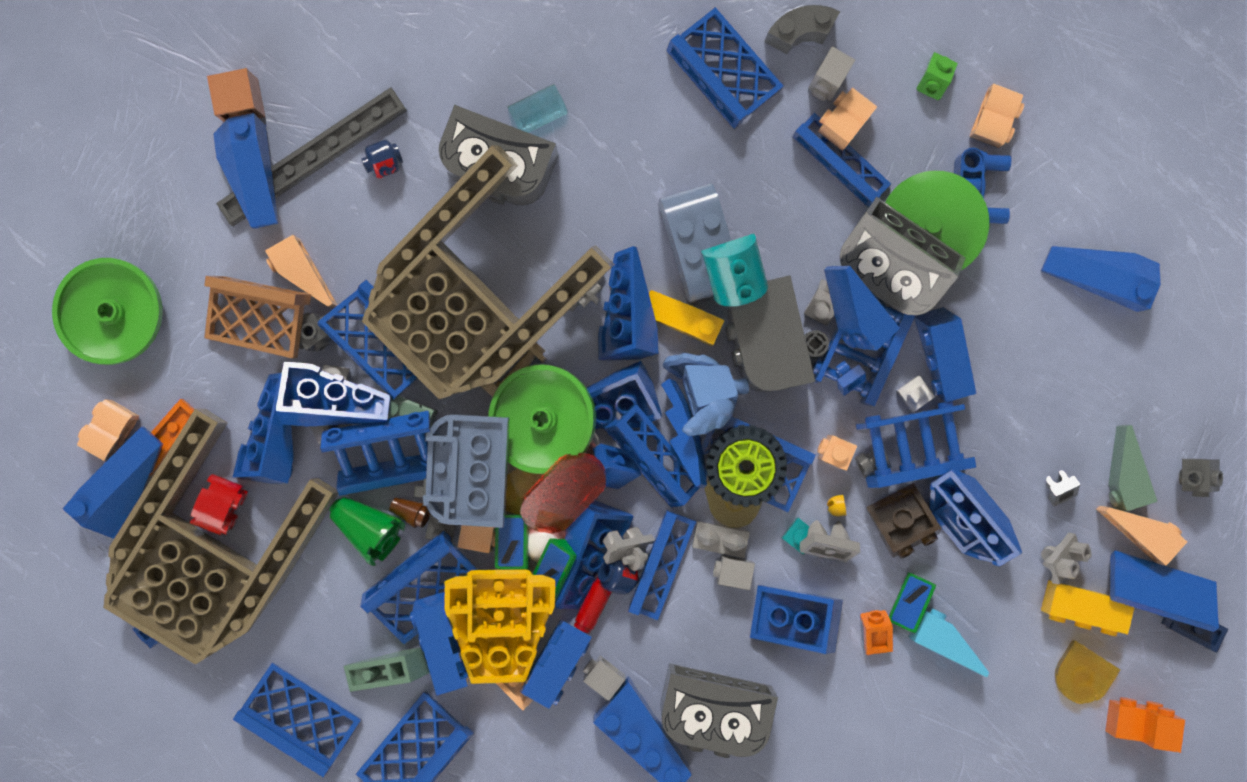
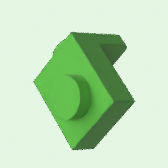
(937, 76)

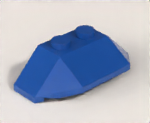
(972, 518)

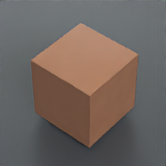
(235, 94)

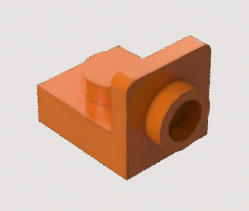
(877, 632)

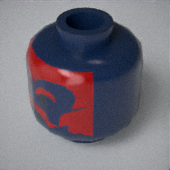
(382, 159)
(617, 577)

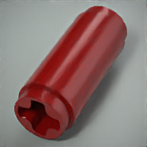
(592, 607)

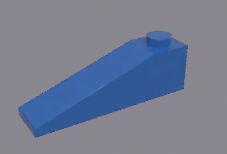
(245, 160)
(1109, 274)
(629, 322)
(621, 391)
(324, 399)
(270, 445)
(116, 486)
(586, 540)

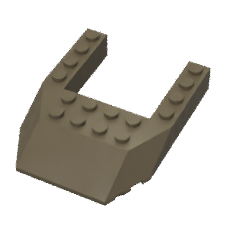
(443, 315)
(185, 582)

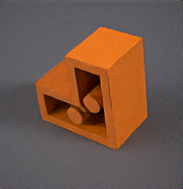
(1145, 723)

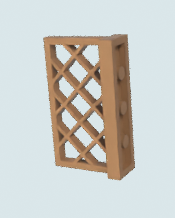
(263, 295)

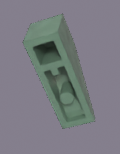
(1128, 473)
(387, 670)

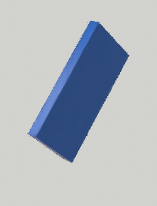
(1163, 591)

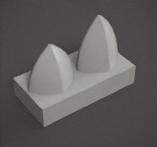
(720, 539)
(833, 546)

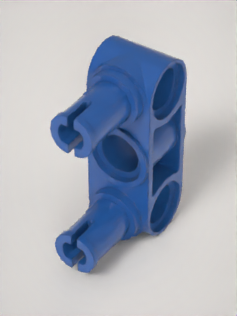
(983, 163)

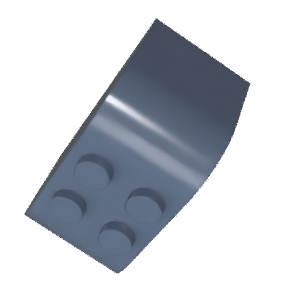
(692, 225)

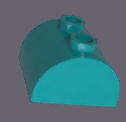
(736, 271)

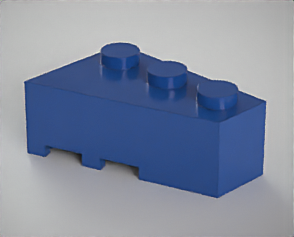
(946, 354)
(439, 644)
(556, 664)

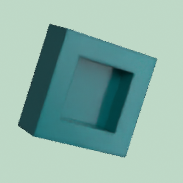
(796, 533)

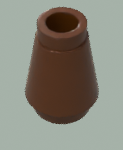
(410, 512)

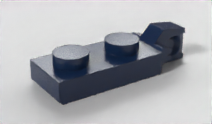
(1203, 637)

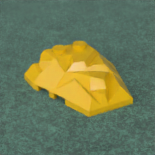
(499, 621)

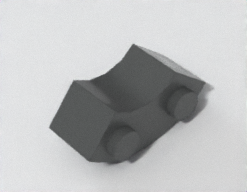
(801, 25)

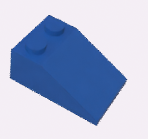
(857, 310)
(796, 619)

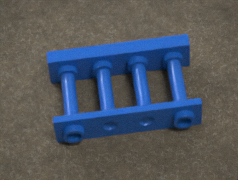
(880, 366)
(907, 470)
(377, 474)

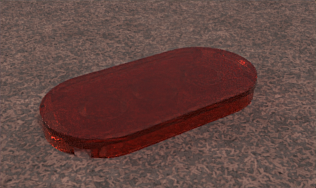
(563, 493)

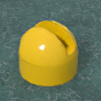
(837, 506)

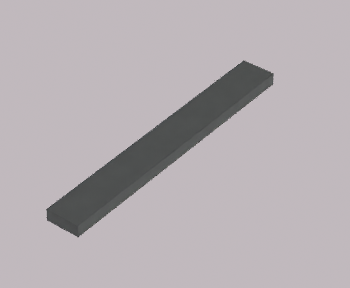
(324, 148)

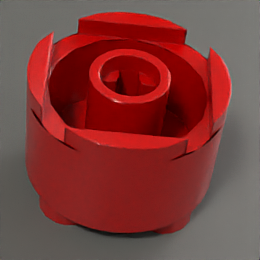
(217, 505)

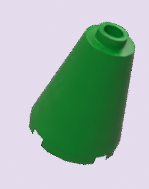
(367, 528)

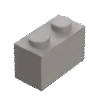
(830, 74)

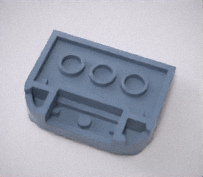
(468, 470)

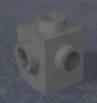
(319, 339)
(1201, 476)

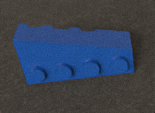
(641, 735)

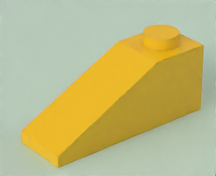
(685, 318)

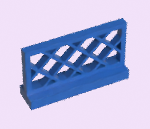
(704, 76)
(362, 296)
(793, 454)
(404, 576)
(284, 740)
(443, 754)

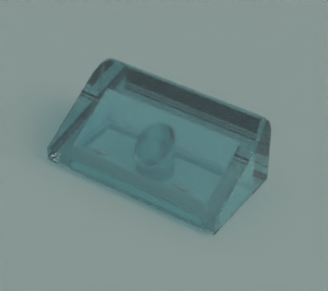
(538, 109)

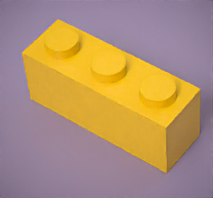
(1086, 609)

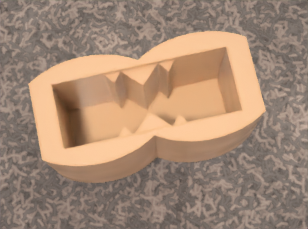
(997, 115)
(846, 120)
(107, 429)

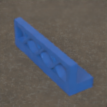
(837, 164)
(646, 462)
(652, 562)

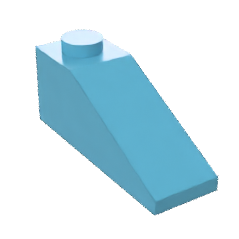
(945, 640)

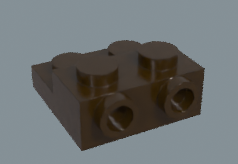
(904, 521)

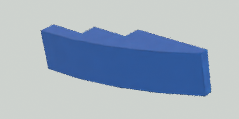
(687, 447)

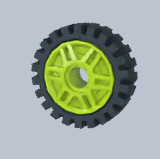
(746, 486)

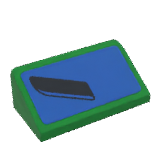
(511, 544)
(556, 562)
(911, 602)

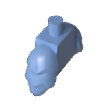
(708, 390)

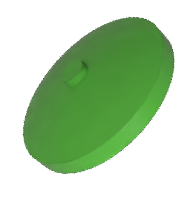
(946, 209)
(107, 311)
(547, 414)

